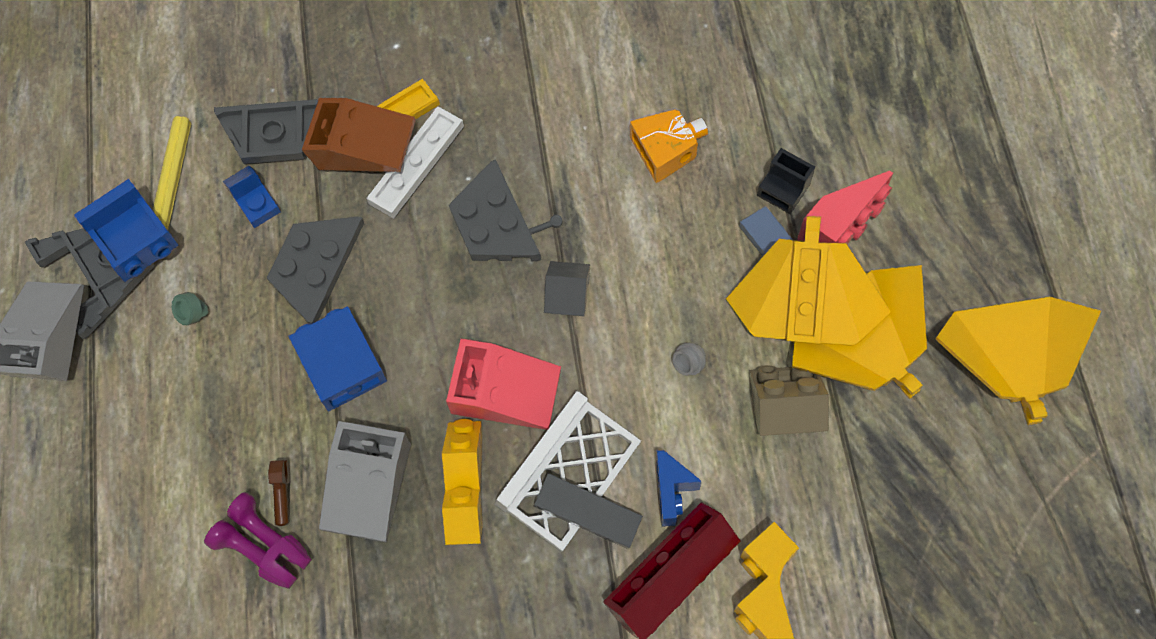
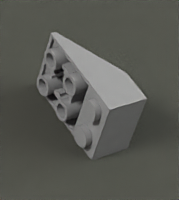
(40, 331)
(363, 480)

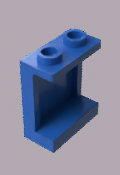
(126, 230)
(337, 358)

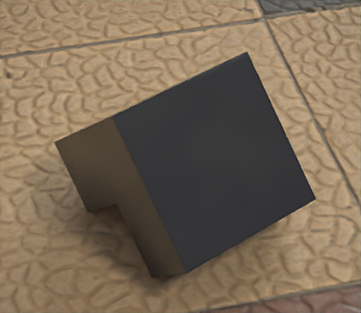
(786, 181)

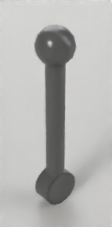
(555, 221)

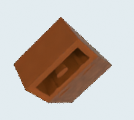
(357, 136)

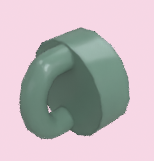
(188, 308)

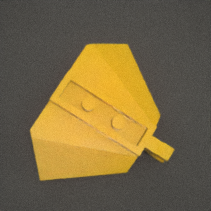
(809, 293)
(1021, 347)
(887, 348)

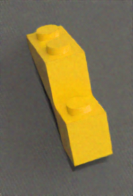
(462, 482)
(764, 608)

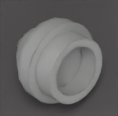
(689, 359)

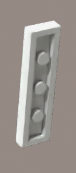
(420, 157)

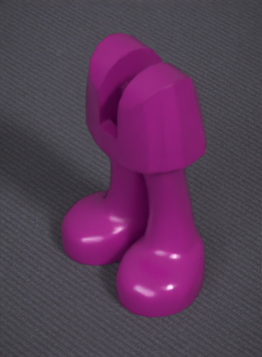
(244, 513)

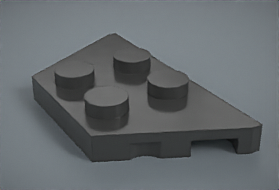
(268, 130)
(491, 219)
(313, 262)

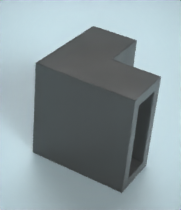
(566, 288)

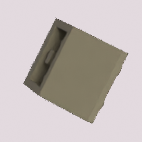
(788, 401)

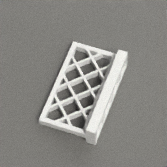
(545, 451)

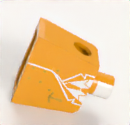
(666, 141)

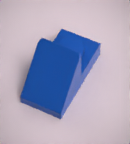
(251, 196)
(673, 478)

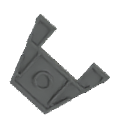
(104, 281)

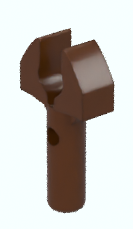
(279, 477)

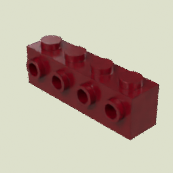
(672, 571)

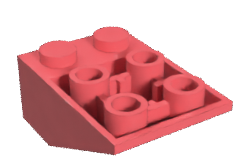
(848, 209)
(502, 385)

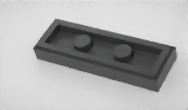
(588, 511)

